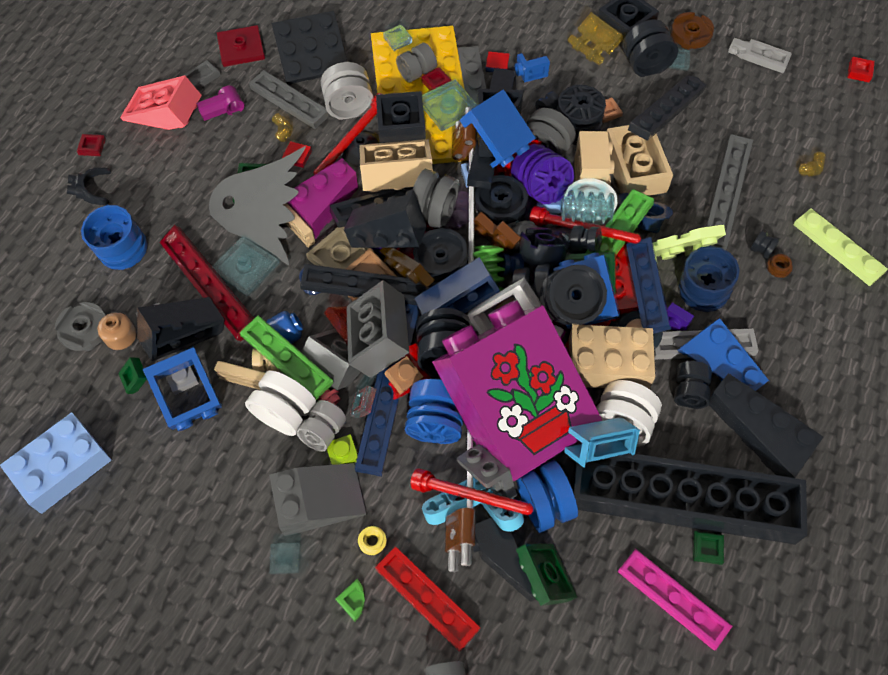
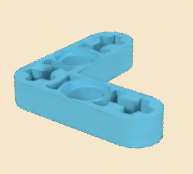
(440, 502)

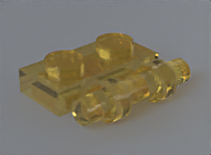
(599, 33)

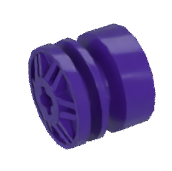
(543, 173)

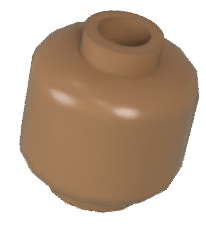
(116, 331)

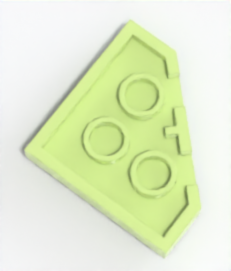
(688, 242)

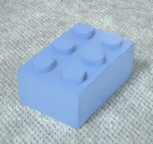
(55, 463)

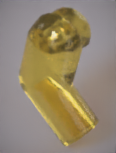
(284, 127)
(813, 167)

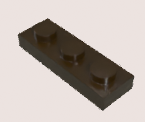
(406, 266)

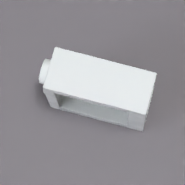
(522, 293)

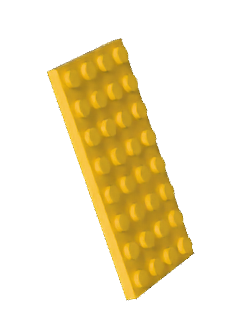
(389, 79)

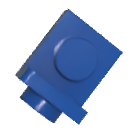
(532, 69)

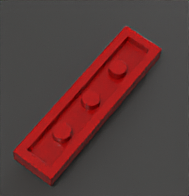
(428, 599)

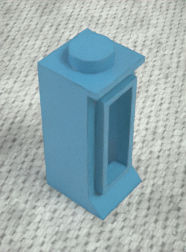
(603, 440)

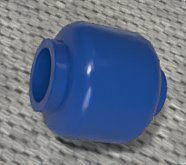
(287, 325)

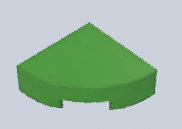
(352, 600)

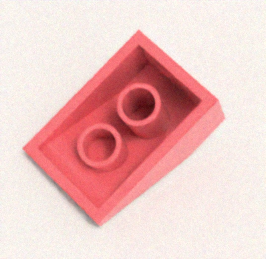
(163, 104)

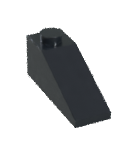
(499, 551)

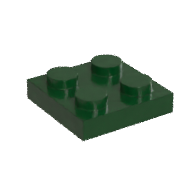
(546, 574)

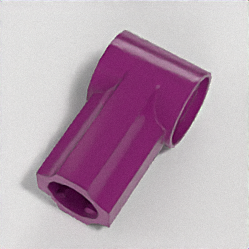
(226, 101)

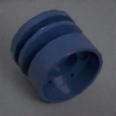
(711, 267)

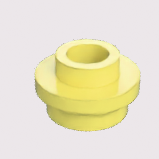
(367, 533)

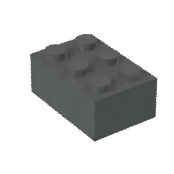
(377, 329)

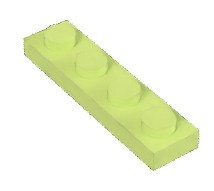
(840, 247)

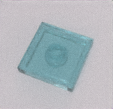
(447, 104)
(245, 266)

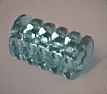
(588, 206)

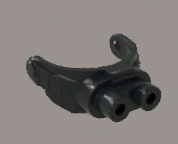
(77, 186)

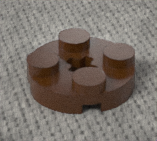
(688, 39)

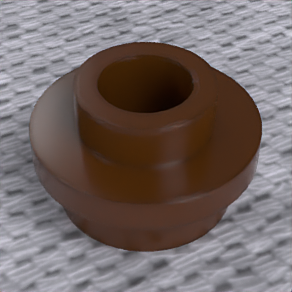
(782, 260)

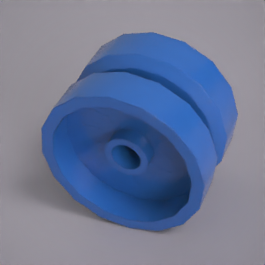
(549, 496)

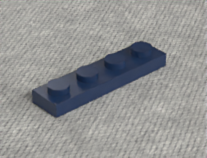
(648, 286)

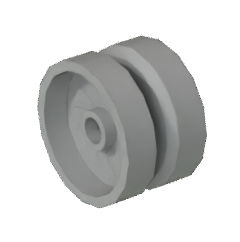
(346, 90)

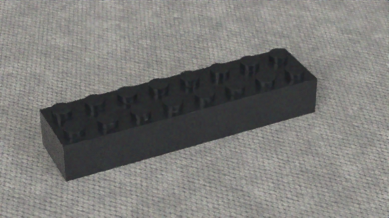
(694, 496)

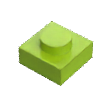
(342, 451)

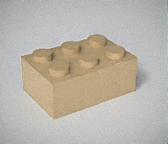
(639, 162)
(393, 164)
(612, 354)

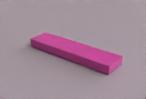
(675, 599)

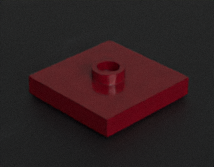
(240, 46)

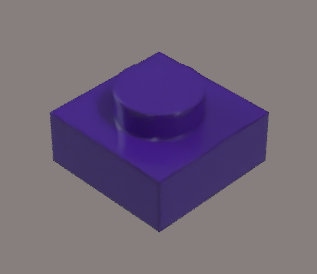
(679, 318)

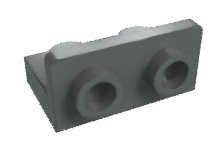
(488, 471)

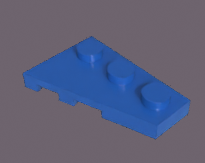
(724, 355)

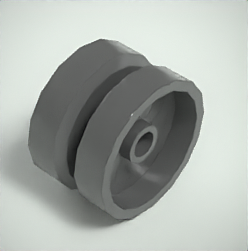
(552, 130)
(436, 197)

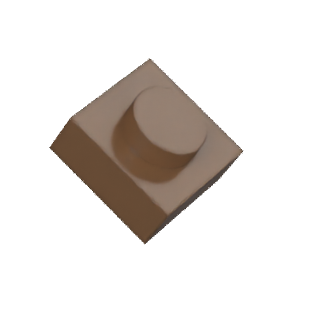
(403, 375)

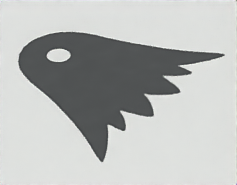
(258, 203)

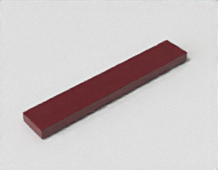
(206, 280)

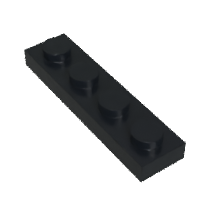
(342, 210)

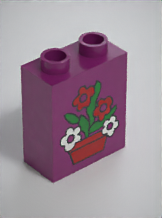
(516, 387)

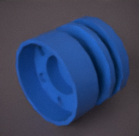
(114, 237)
(432, 413)

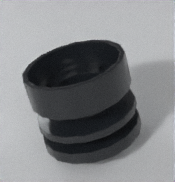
(583, 108)
(431, 330)

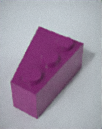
(320, 191)

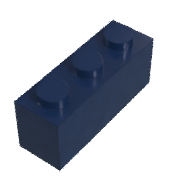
(460, 290)

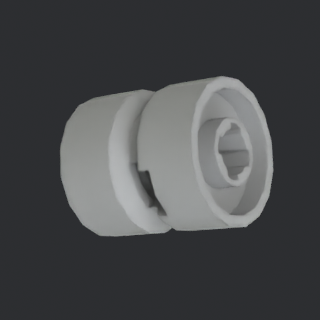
(322, 424)

